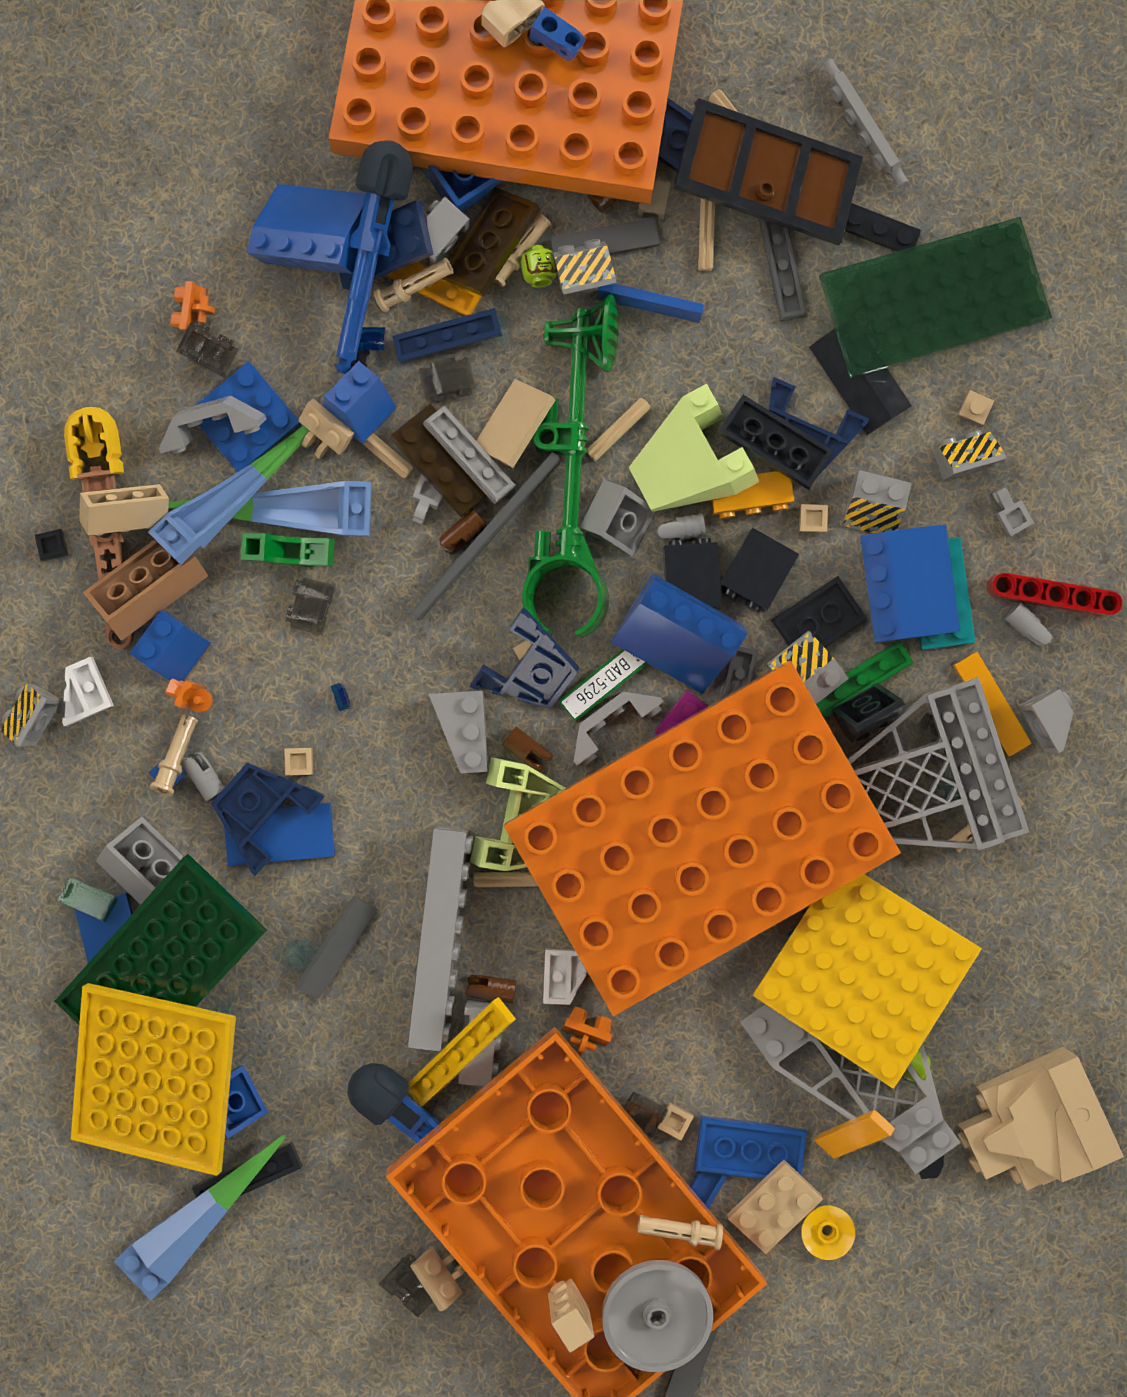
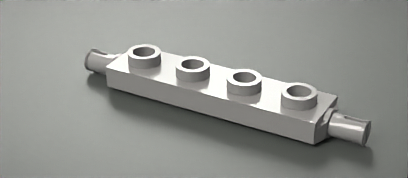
(869, 133)

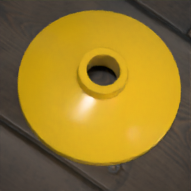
(830, 1245)

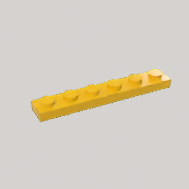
(460, 1051)

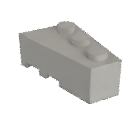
(464, 727)
(482, 1068)

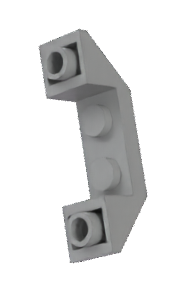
(240, 415)
(643, 705)

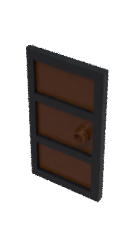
(768, 172)

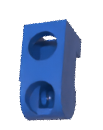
(556, 35)

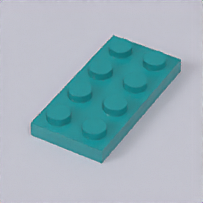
(966, 632)

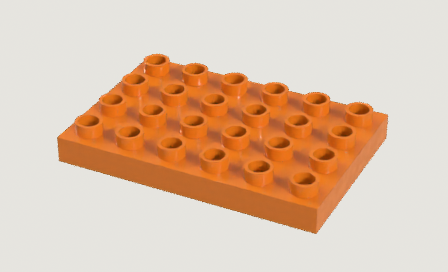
(514, 111)
(701, 838)
(548, 1187)

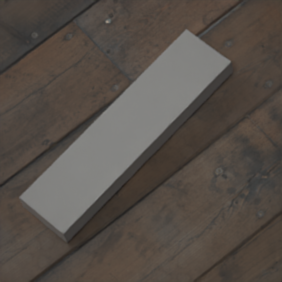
(469, 454)

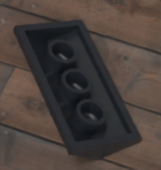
(870, 394)
(775, 442)

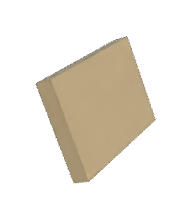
(514, 422)

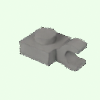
(427, 497)
(1013, 515)

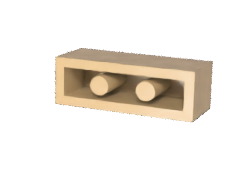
(122, 509)
(570, 1314)

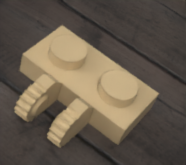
(326, 428)
(437, 1279)

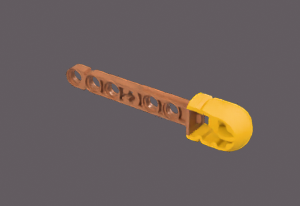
(89, 423)

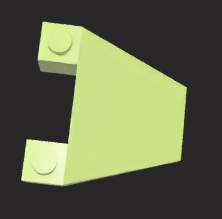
(679, 463)
(526, 790)

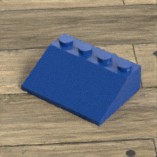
(308, 229)
(910, 583)
(679, 634)

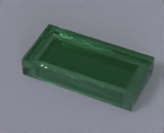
(87, 899)

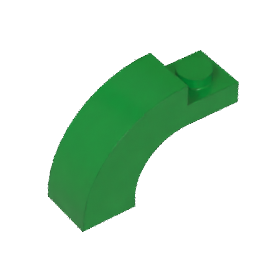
(287, 550)

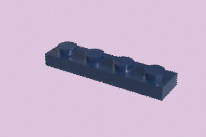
(447, 335)

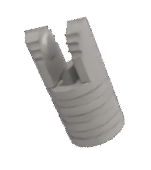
(683, 528)
(1028, 625)
(203, 776)

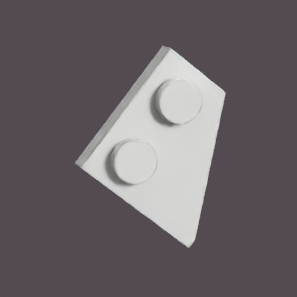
(84, 692)
(562, 976)

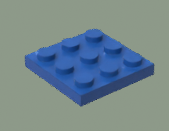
(254, 391)

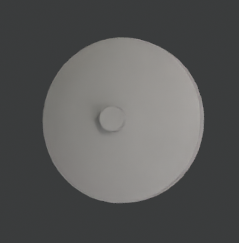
(657, 1316)

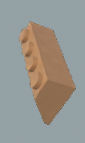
(142, 588)

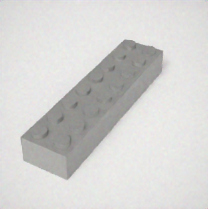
(438, 938)

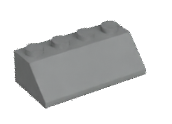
(139, 859)

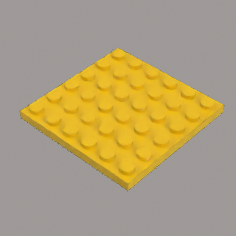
(868, 976)
(152, 1078)

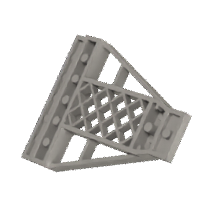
(974, 762)
(919, 1131)

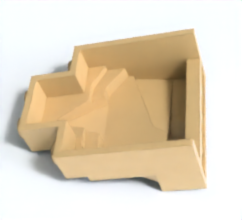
(1039, 1123)

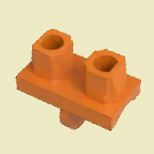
(194, 306)
(190, 695)
(599, 1033)

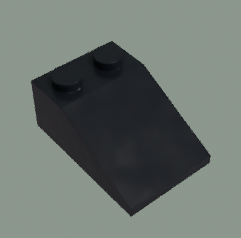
(867, 711)

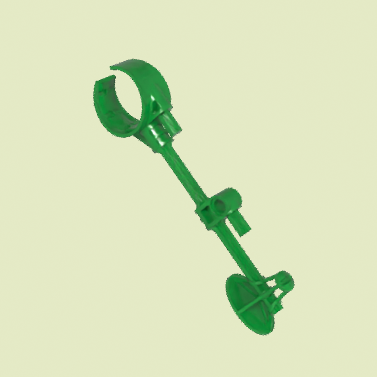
(570, 441)

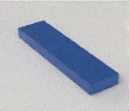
(652, 302)

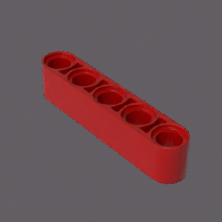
(1066, 591)

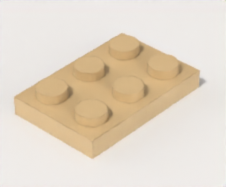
(774, 1206)

